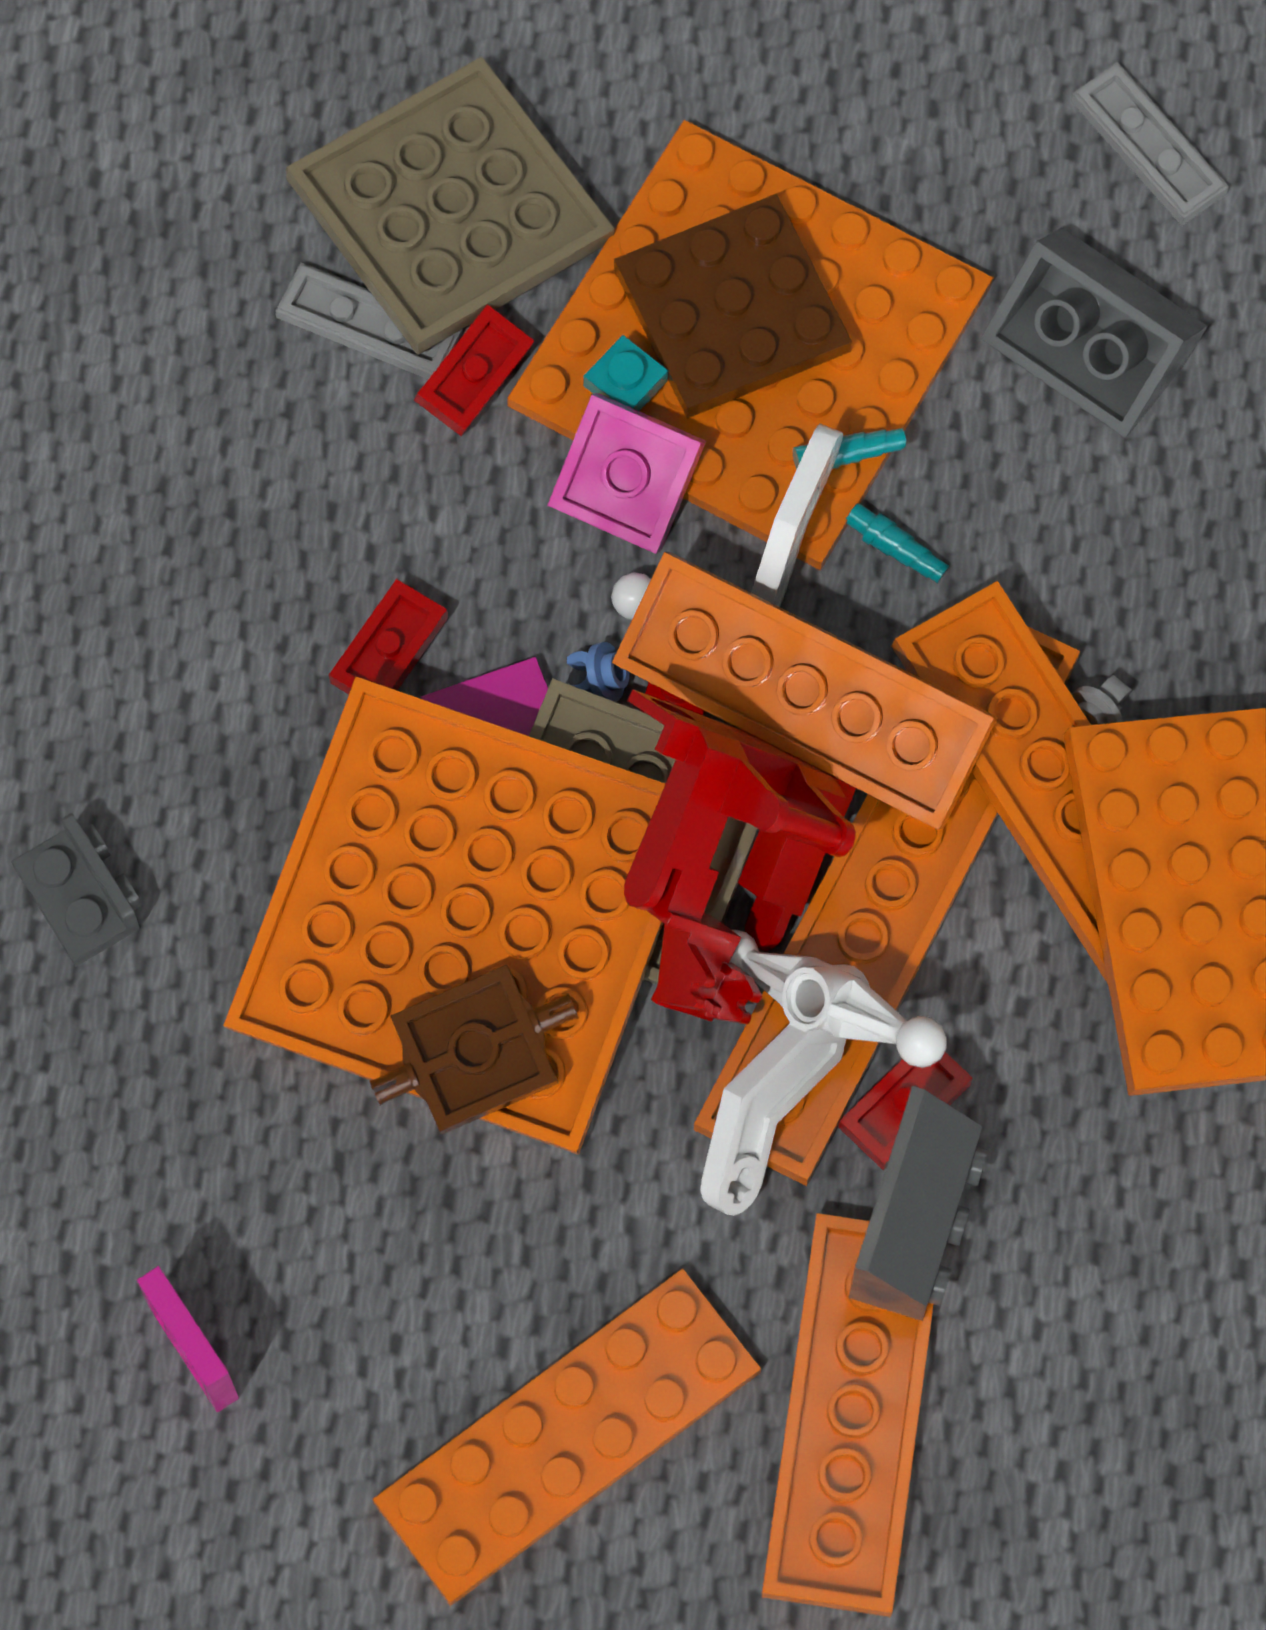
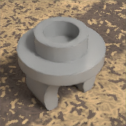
(1102, 704)

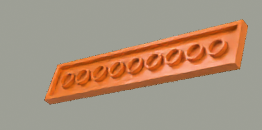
(876, 914)

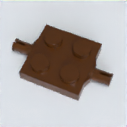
(474, 1049)

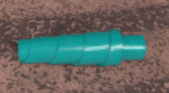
(862, 446)
(894, 541)

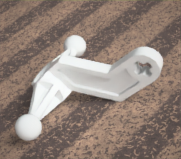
(785, 532)
(823, 1011)

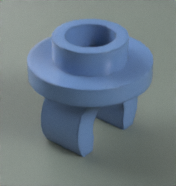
(602, 675)

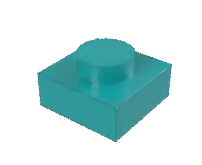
(626, 375)

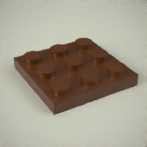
(732, 305)

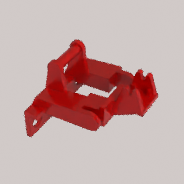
(718, 777)

